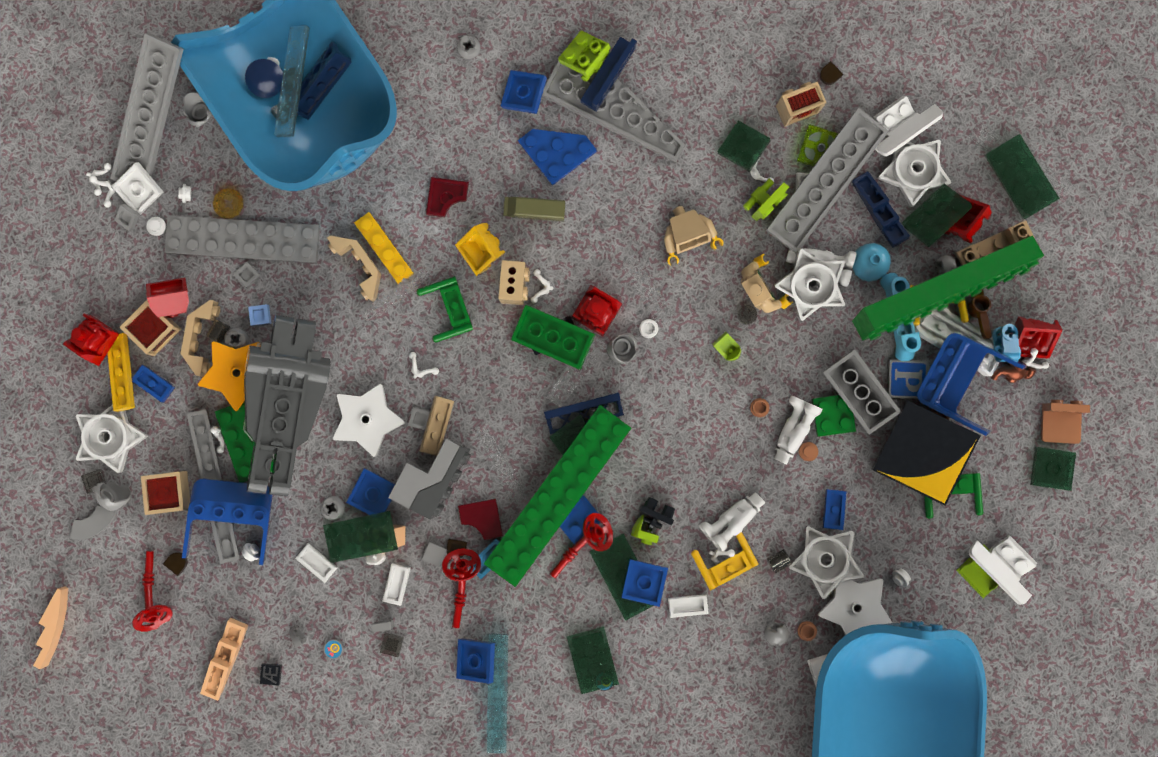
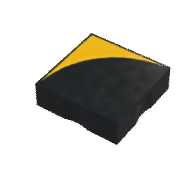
(926, 452)

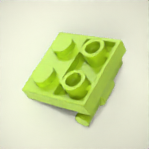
(585, 54)
(765, 200)

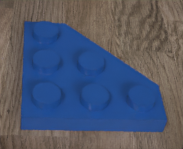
(556, 152)

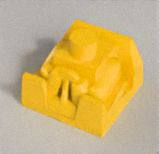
(479, 248)

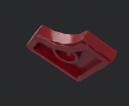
(444, 194)
(482, 516)

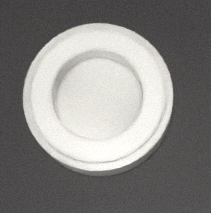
(648, 328)

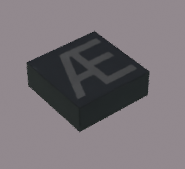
(270, 674)

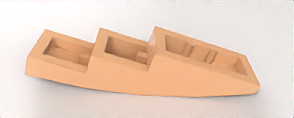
(53, 622)
(224, 659)

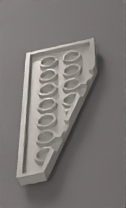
(619, 111)

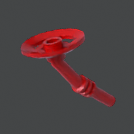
(589, 534)
(463, 573)
(150, 611)

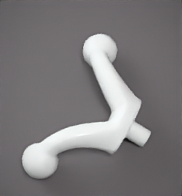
(107, 166)
(755, 174)
(93, 179)
(547, 287)
(412, 355)
(1029, 361)
(217, 433)
(730, 553)

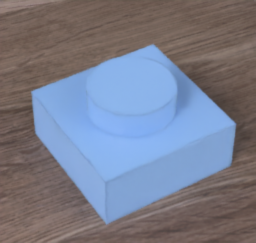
(259, 315)

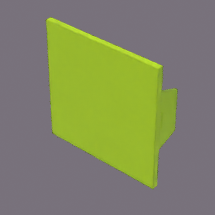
(977, 577)

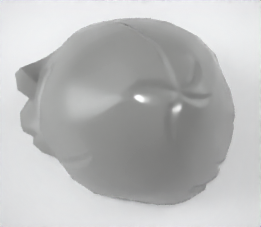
(195, 109)
(622, 348)
(111, 495)

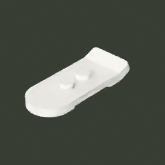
(943, 323)

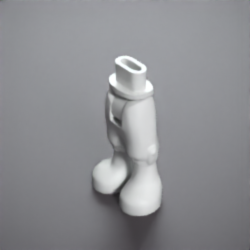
(849, 259)
(794, 430)
(735, 518)

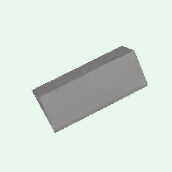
(861, 391)

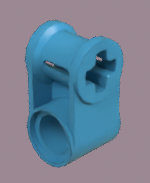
(1006, 343)

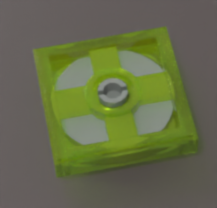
(814, 144)

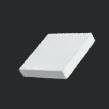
(137, 188)

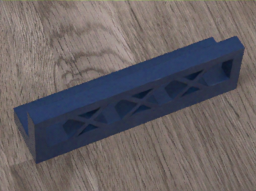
(608, 73)
(321, 79)
(582, 406)

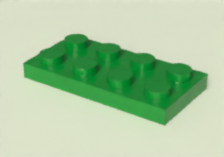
(553, 337)
(236, 440)

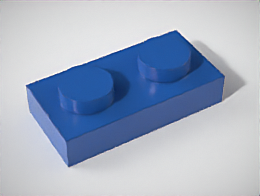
(153, 383)
(834, 509)

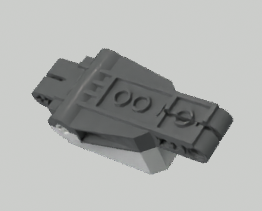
(282, 401)

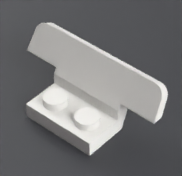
(903, 124)
(1005, 565)

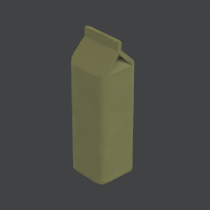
(534, 208)

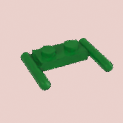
(454, 306)
(966, 484)

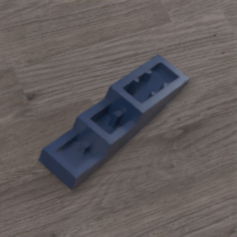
(880, 209)

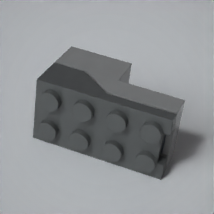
(426, 490)

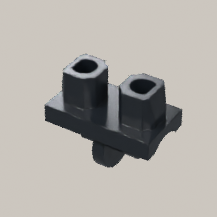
(665, 516)

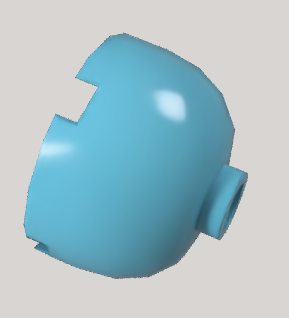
(871, 262)

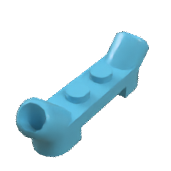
(905, 336)

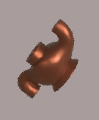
(1014, 373)

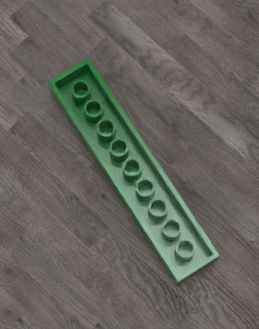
(947, 288)
(557, 496)

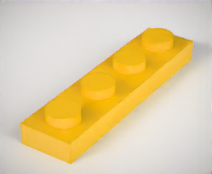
(383, 247)
(121, 374)

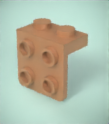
(1062, 421)

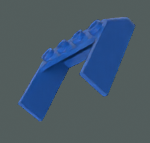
(952, 375)
(227, 503)

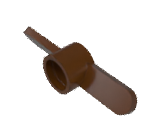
(981, 315)

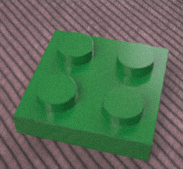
(835, 416)

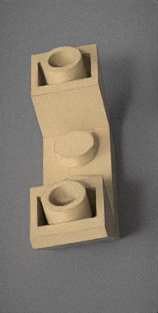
(994, 243)
(343, 245)
(193, 327)

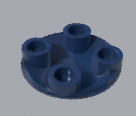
(264, 78)

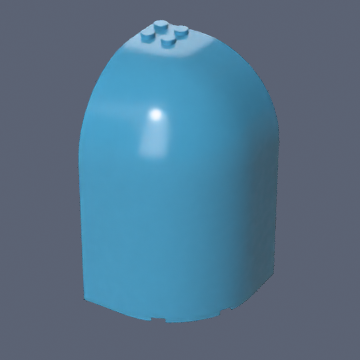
(340, 132)
(901, 694)

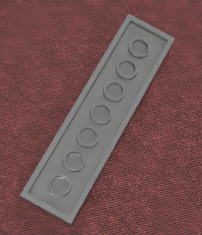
(147, 105)
(827, 180)
(242, 239)

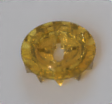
(219, 204)

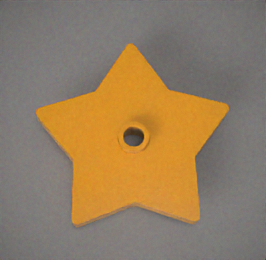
(221, 376)

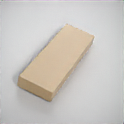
(436, 425)

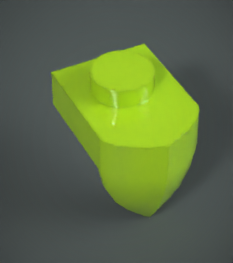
(727, 347)
(646, 537)

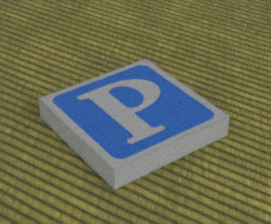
(905, 378)

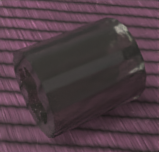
(218, 330)
(779, 561)

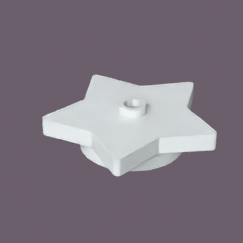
(929, 170)
(825, 291)
(380, 421)
(95, 442)
(812, 560)
(846, 596)

